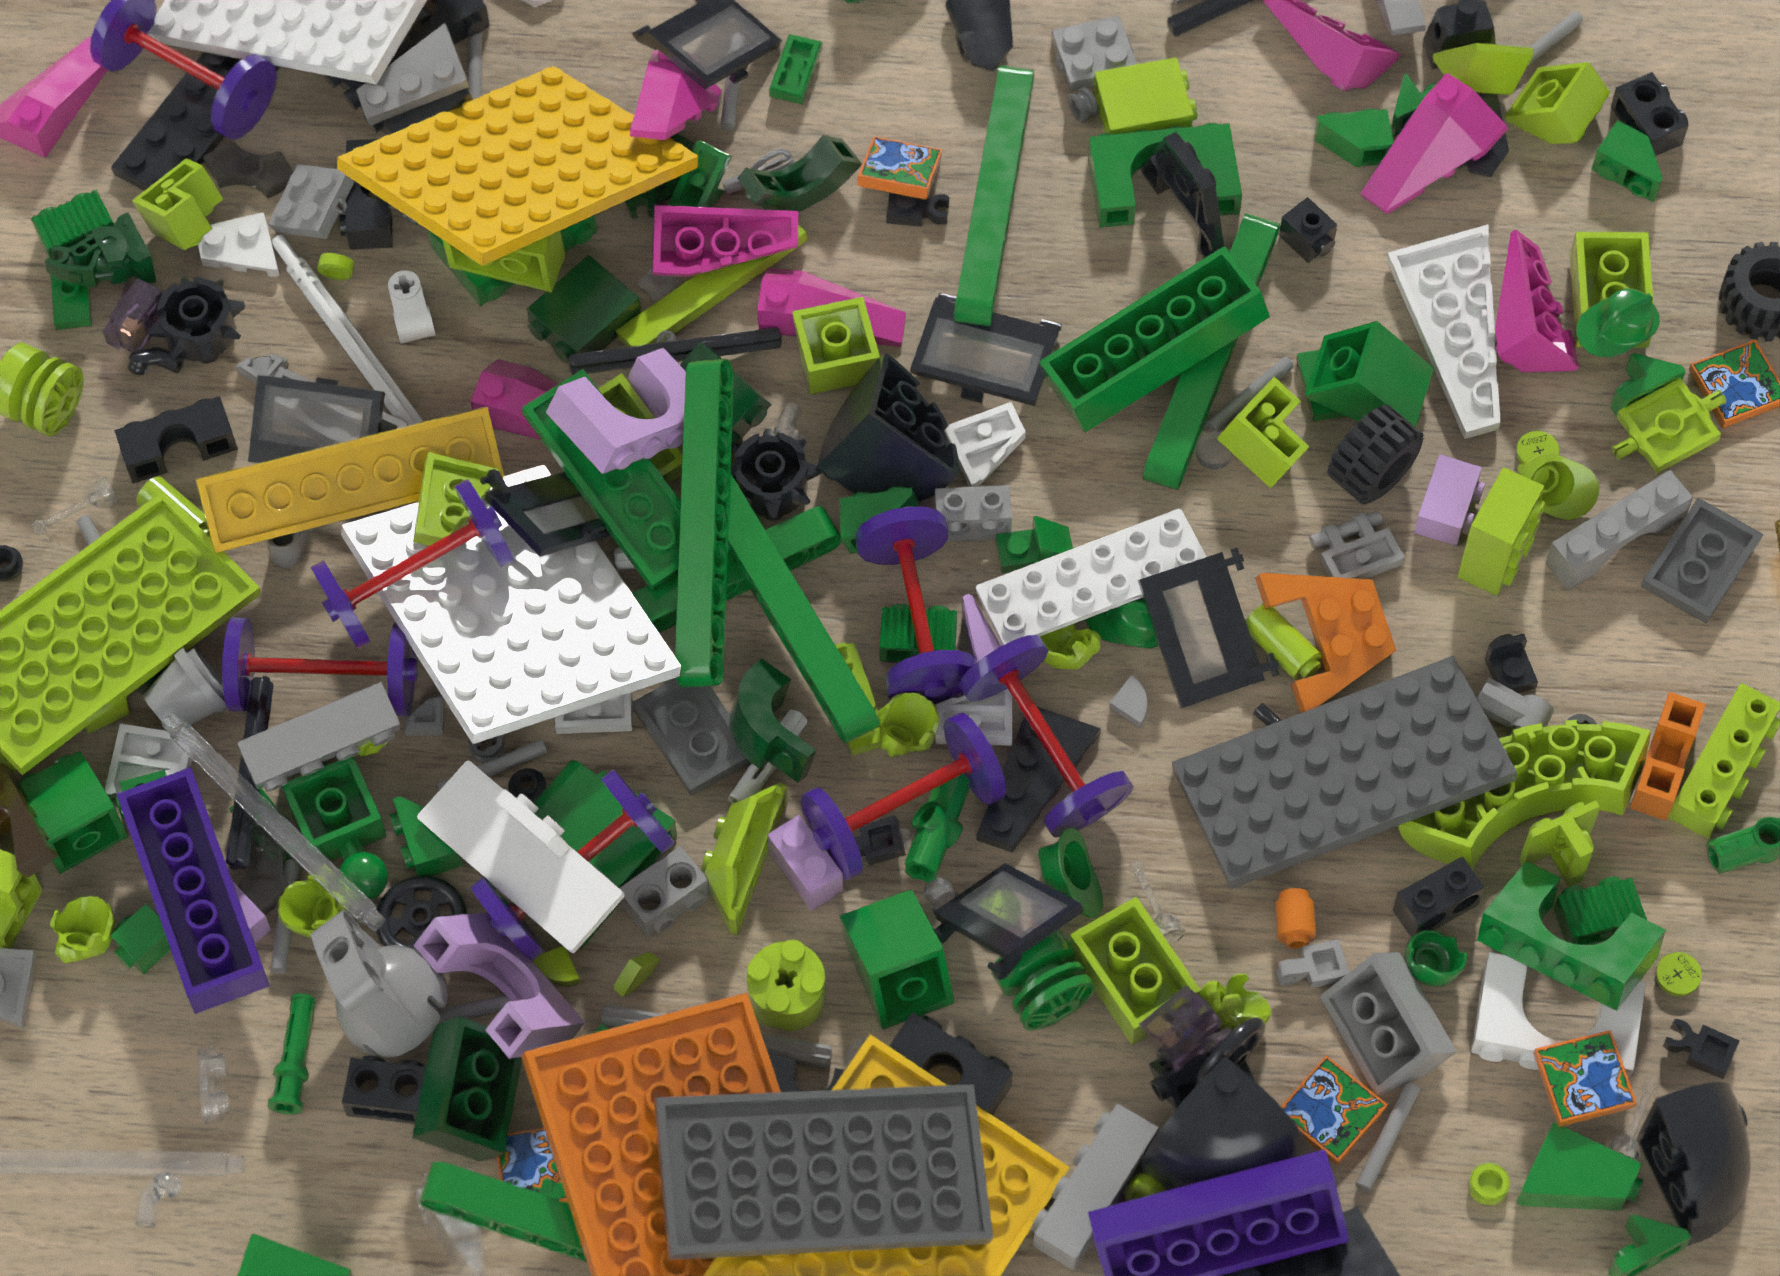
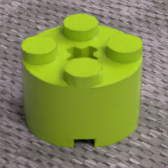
(771, 1000)

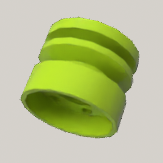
(39, 389)

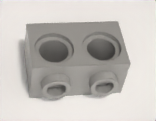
(975, 511)
(657, 885)

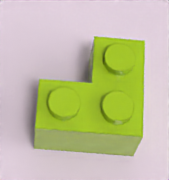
(179, 204)
(1261, 437)
(17, 899)

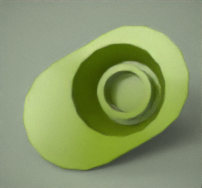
(1568, 485)

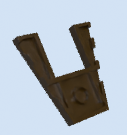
(29, 839)

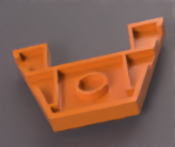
(1345, 626)

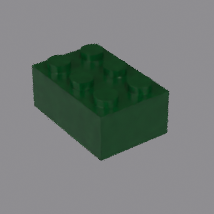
(467, 1091)

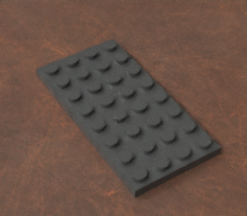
(1343, 771)
(821, 1171)

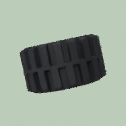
(1741, 302)
(1375, 454)

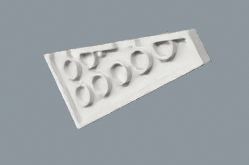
(1453, 312)

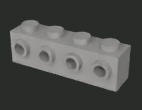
(319, 736)
(1096, 1183)

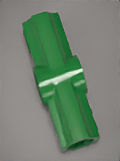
(936, 828)
(1745, 846)

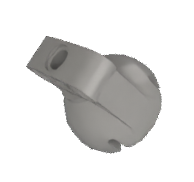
(381, 993)

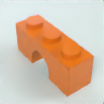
(1667, 756)

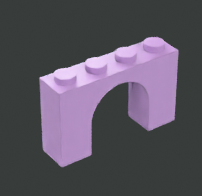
(612, 437)
(536, 1009)

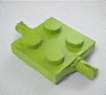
(1668, 425)

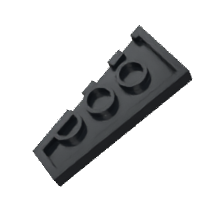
(1032, 779)

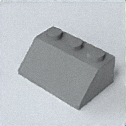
(1387, 1022)

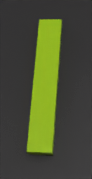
(695, 298)

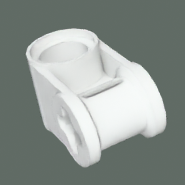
(410, 309)

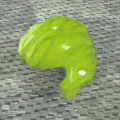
(1070, 647)
(908, 724)
(307, 906)
(83, 929)
(1234, 1002)

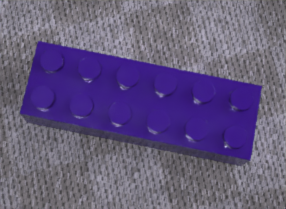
(193, 890)
(1224, 1222)

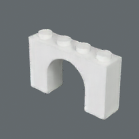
(1506, 1034)

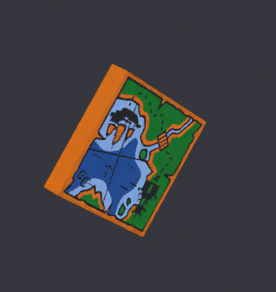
(899, 167)
(1744, 380)
(1584, 1078)
(1333, 1109)
(531, 1164)

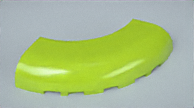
(1554, 771)

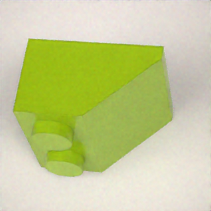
(1559, 102)
(835, 344)

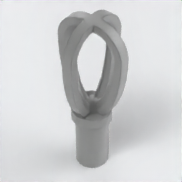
(733, 184)

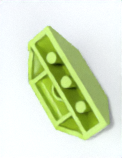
(742, 851)

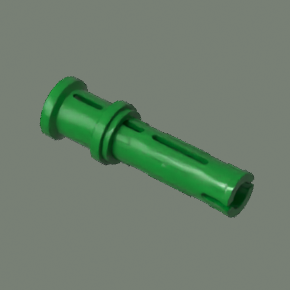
(291, 1070)

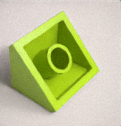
(1486, 66)

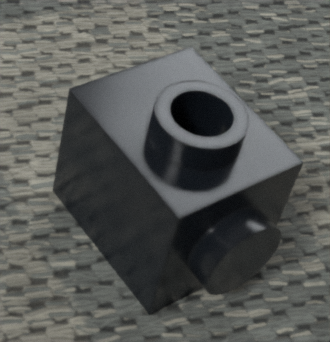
(1308, 230)

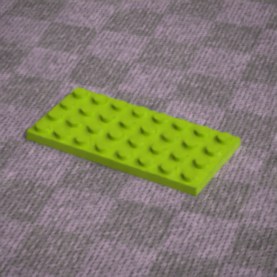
(109, 625)

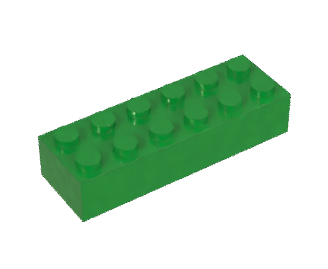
(1155, 339)

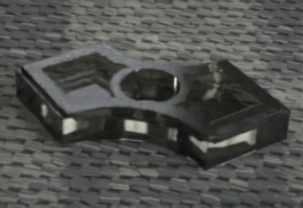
(236, 166)
(265, 874)

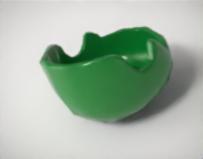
(1434, 958)

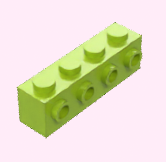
(1724, 761)

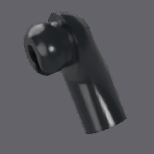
(153, 356)

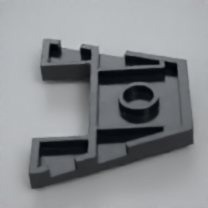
(1178, 169)

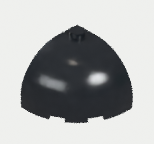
(889, 436)
(1222, 1130)
(1699, 1155)

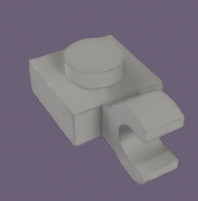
(1319, 963)

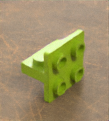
(1564, 840)

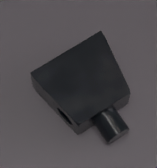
(1459, 26)

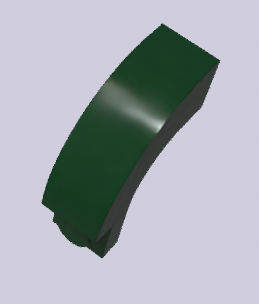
(805, 181)
(757, 729)

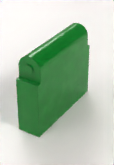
(585, 808)

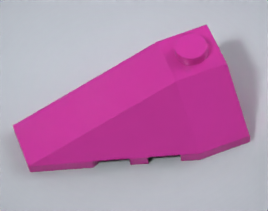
(1339, 53)
(669, 100)
(49, 102)
(1440, 136)
(709, 238)
(796, 290)
(1527, 314)
(505, 390)

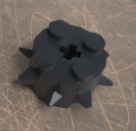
(197, 319)
(773, 473)

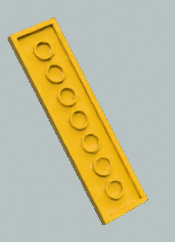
(338, 479)

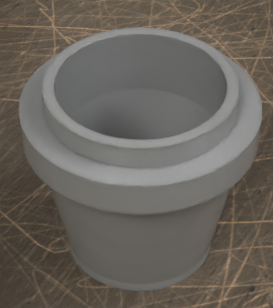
(187, 689)

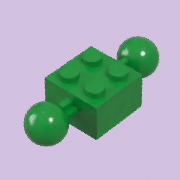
(339, 820)

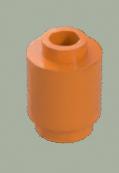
(1295, 918)

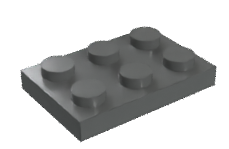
(1702, 560)
(691, 733)

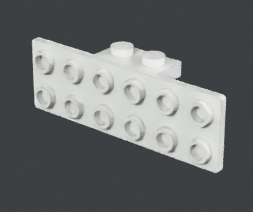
(1087, 577)
(521, 855)

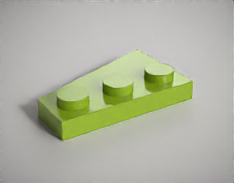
(438, 505)

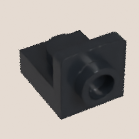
(1510, 663)
(1167, 1079)

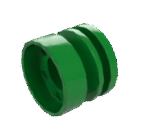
(1047, 983)

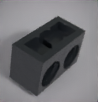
(1649, 115)
(1438, 897)
(383, 1101)

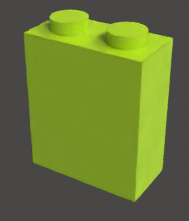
(1144, 97)

